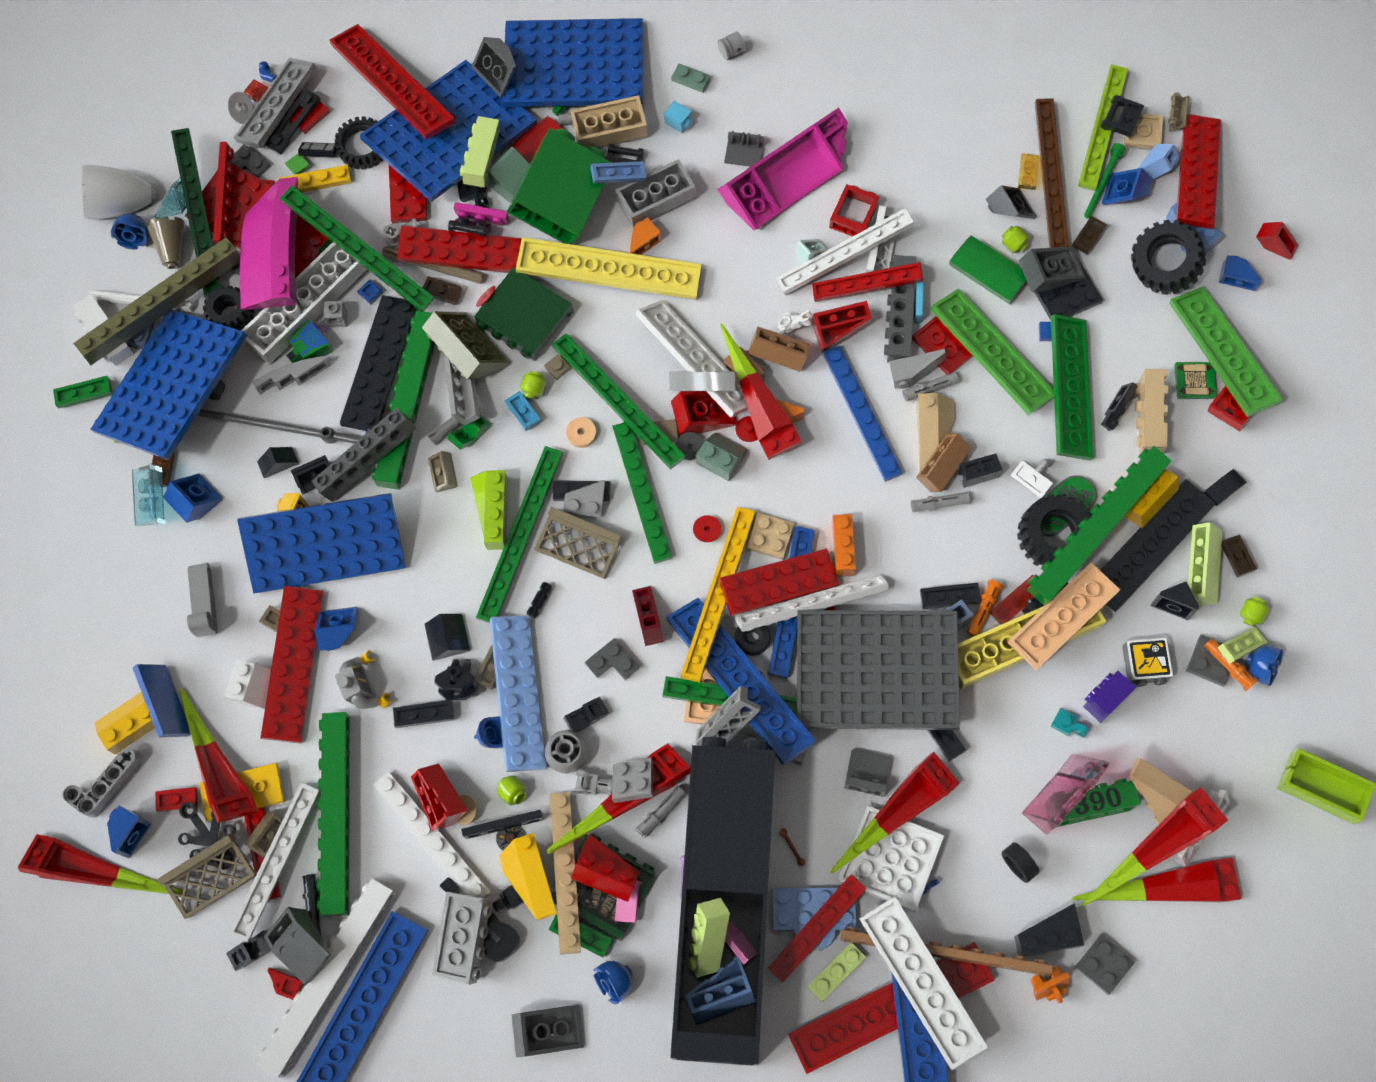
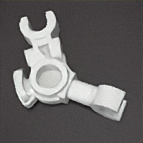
(789, 321)

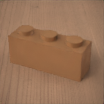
(779, 349)
(944, 462)

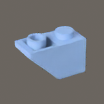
(1160, 160)

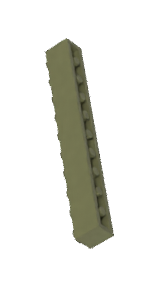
(157, 301)

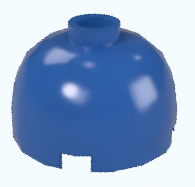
(130, 231)
(1265, 663)
(614, 979)

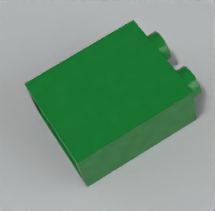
(558, 187)

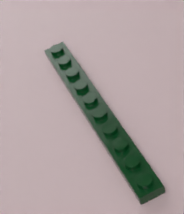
(193, 198)

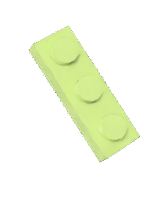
(1242, 645)
(836, 972)

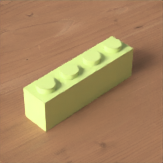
(480, 151)
(1205, 563)
(708, 937)

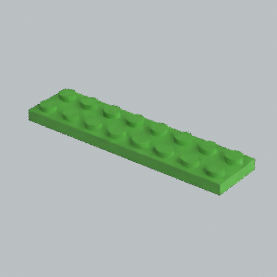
(993, 351)
(1225, 351)

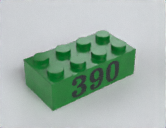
(1104, 802)

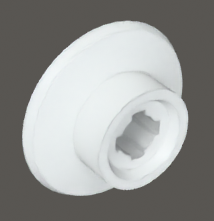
(244, 105)

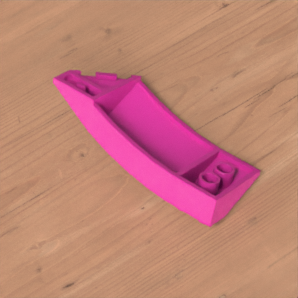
(788, 171)
(269, 251)

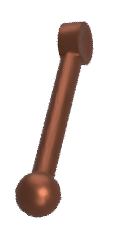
(783, 832)

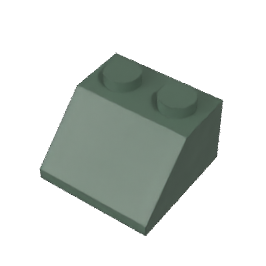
(720, 456)

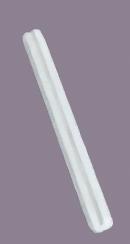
(124, 298)

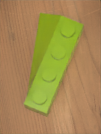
(490, 494)

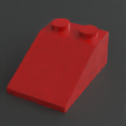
(699, 413)

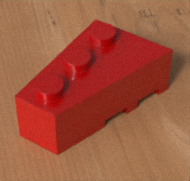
(839, 323)
(438, 797)
(604, 870)

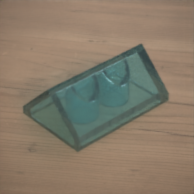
(173, 202)
(148, 495)

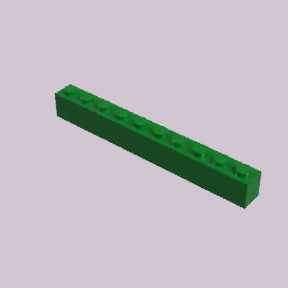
(407, 398)
(1098, 526)
(334, 814)

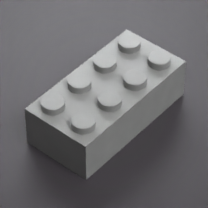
(656, 195)

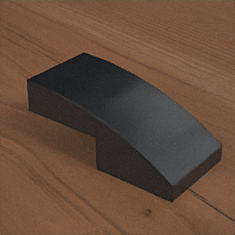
(1225, 487)
(586, 715)
(247, 953)

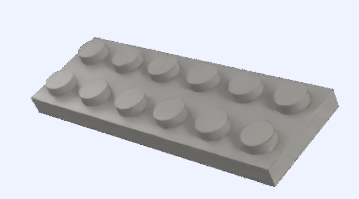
(275, 102)

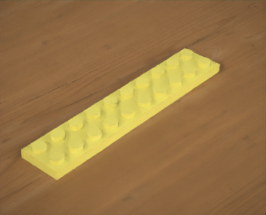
(608, 268)

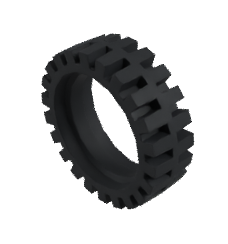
(341, 139)

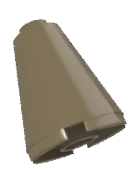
(168, 239)

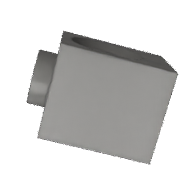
(335, 314)

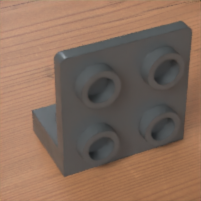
(867, 773)

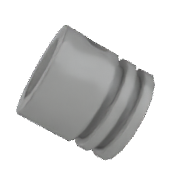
(731, 45)

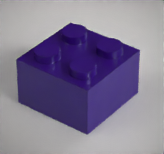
(1111, 693)

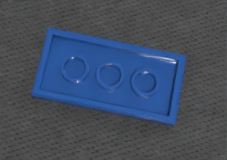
(161, 700)

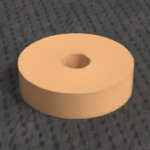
(577, 425)

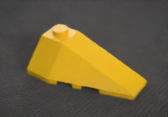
(526, 872)

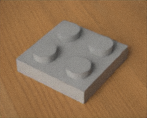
(632, 780)

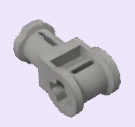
(395, 234)
(592, 784)

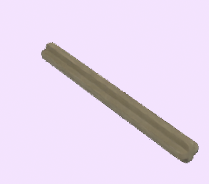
(453, 271)

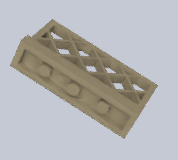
(586, 528)
(202, 859)

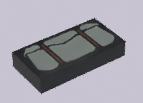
(317, 149)

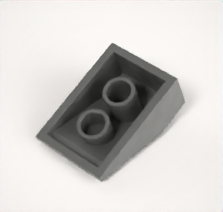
(494, 64)
(1051, 268)
(547, 1031)

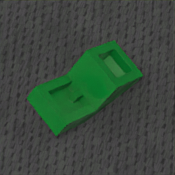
(469, 433)

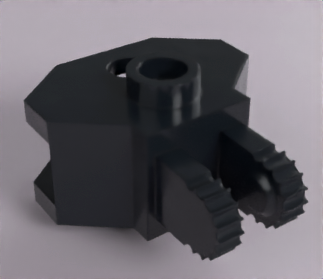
(456, 679)

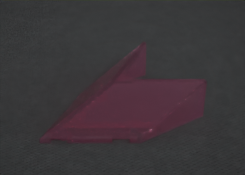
(1064, 791)

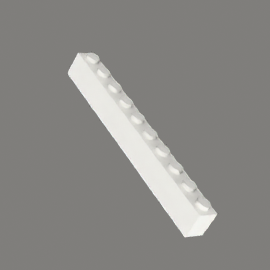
(318, 992)

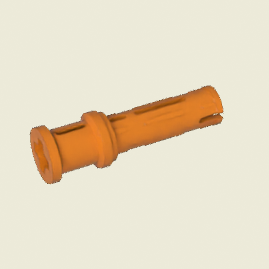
(988, 600)
(1237, 671)

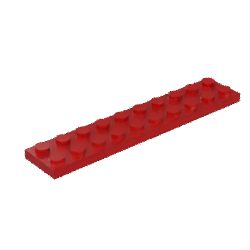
(392, 81)
(873, 1016)

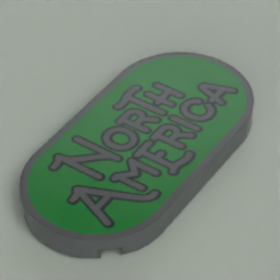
(1074, 486)

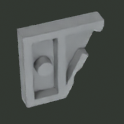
(586, 500)

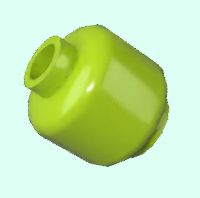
(1015, 239)
(533, 384)
(1254, 611)
(512, 790)

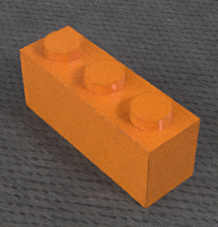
(843, 545)

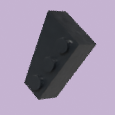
(1052, 934)

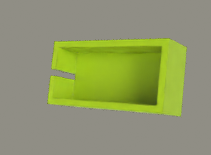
(1326, 786)

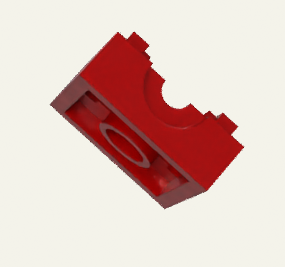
(1226, 401)

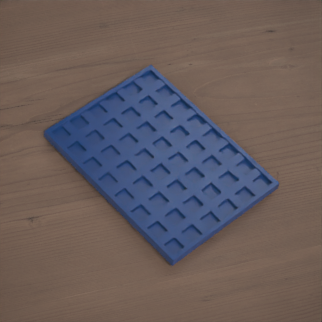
(574, 61)
(436, 162)
(168, 383)

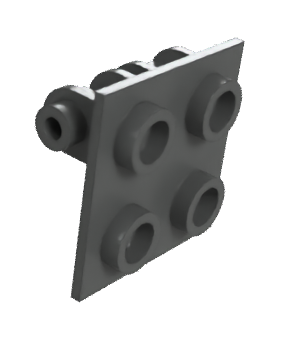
(743, 148)

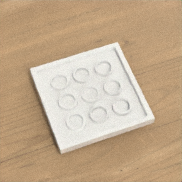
(897, 863)

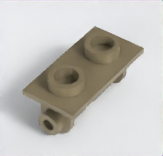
(1179, 111)

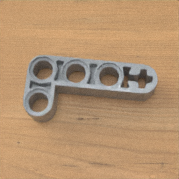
(203, 617)
(106, 780)

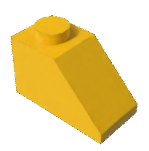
(291, 501)

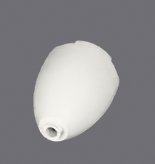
(113, 192)

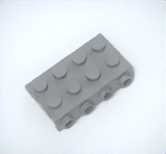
(462, 937)

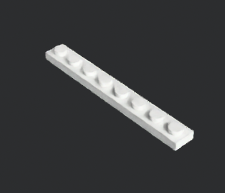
(845, 251)
(815, 601)
(433, 841)
(274, 863)

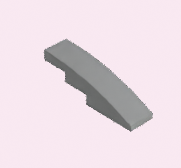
(297, 371)

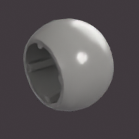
(561, 739)

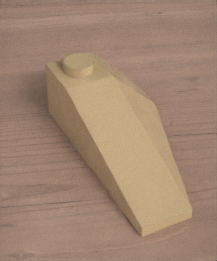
(934, 421)
(1158, 789)

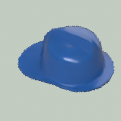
(489, 733)

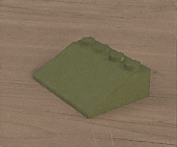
(464, 344)

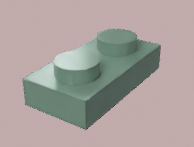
(690, 78)

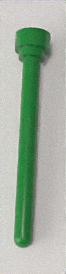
(1117, 152)

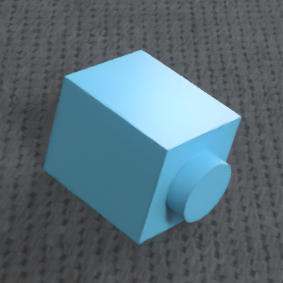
(678, 117)

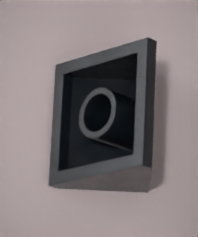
(1177, 601)
(447, 636)

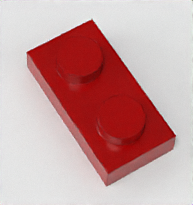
(172, 799)

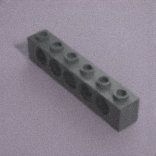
(905, 317)
(364, 454)

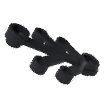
(208, 837)

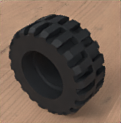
(1159, 236)
(1030, 525)

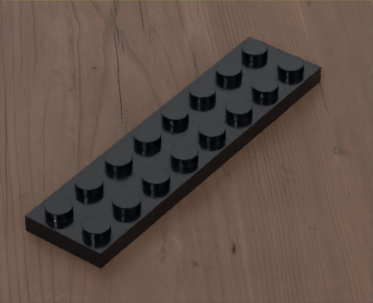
(378, 364)
(1155, 541)

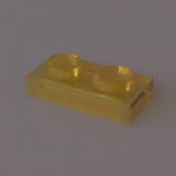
(1028, 171)

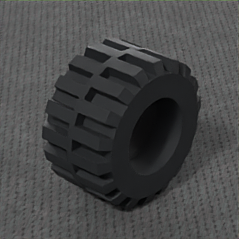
(222, 299)

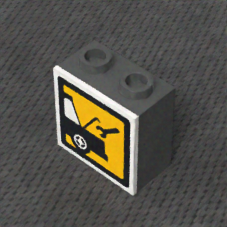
(1147, 661)

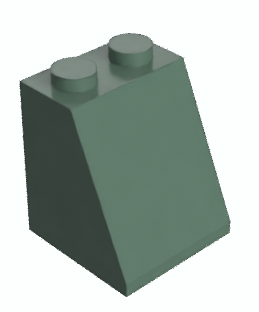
(508, 174)

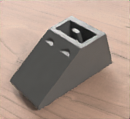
(297, 943)

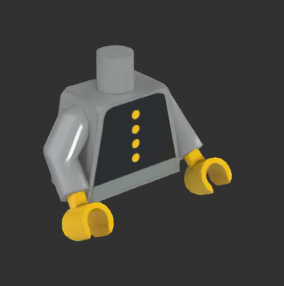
(356, 685)

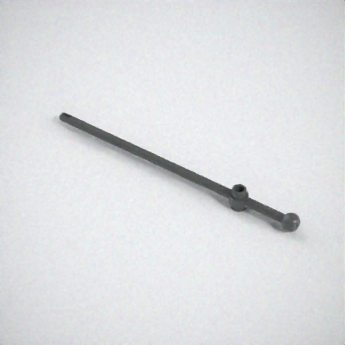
(327, 434)

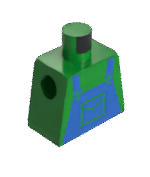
(308, 343)

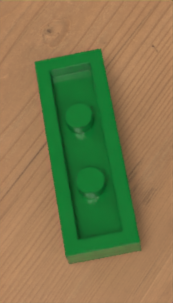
(82, 391)
(589, 938)

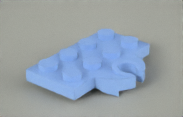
(798, 905)

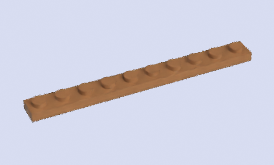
(957, 953)

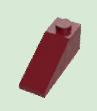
(648, 616)

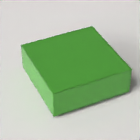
(297, 164)

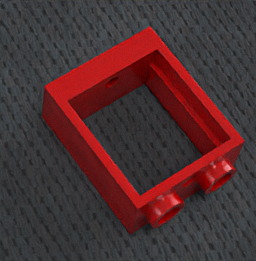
(846, 225)

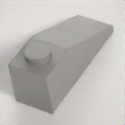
(913, 368)

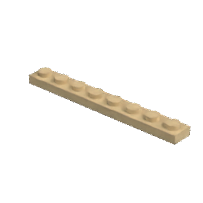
(563, 866)

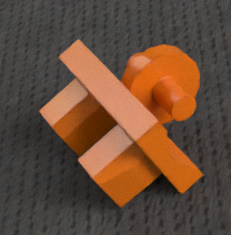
(1052, 988)

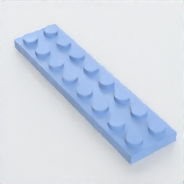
(517, 694)

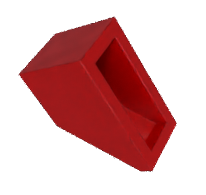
(1277, 239)

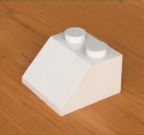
(248, 684)

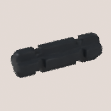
(539, 600)

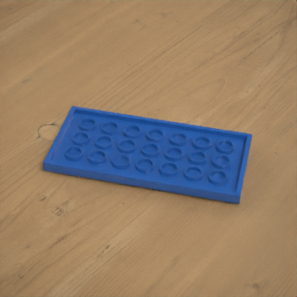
(322, 543)

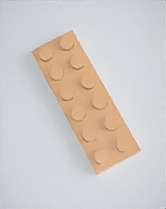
(1063, 616)

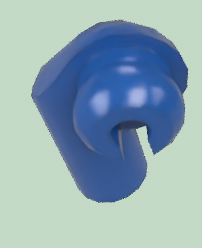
(265, 72)

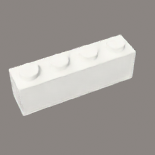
(93, 315)

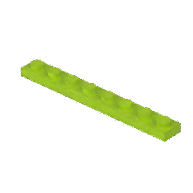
(1100, 138)

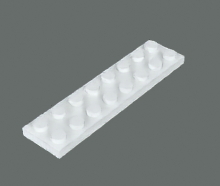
(689, 351)
(923, 983)

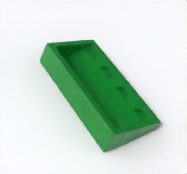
(988, 269)

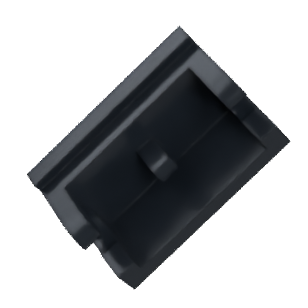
(980, 470)
(307, 472)

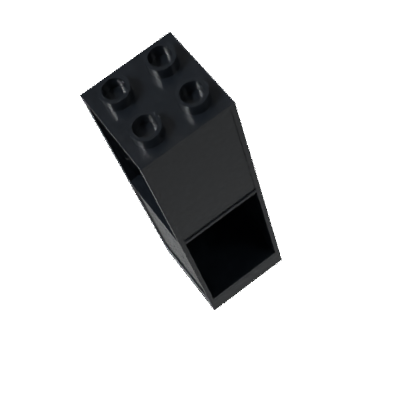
(729, 861)

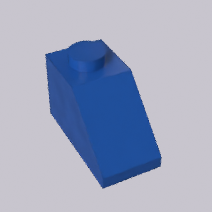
(1238, 273)

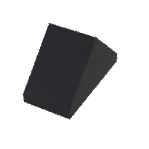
(276, 460)

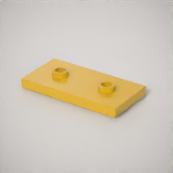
(262, 782)

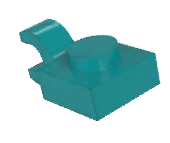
(1066, 722)

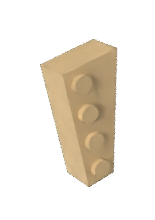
(1152, 410)

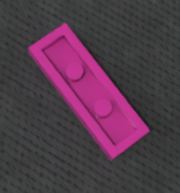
(481, 213)

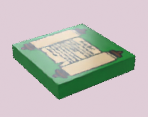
(1195, 380)

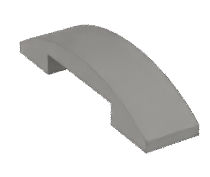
(703, 381)

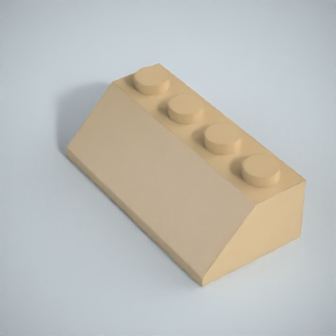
(609, 122)

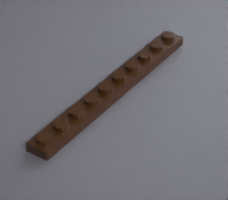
(1051, 173)

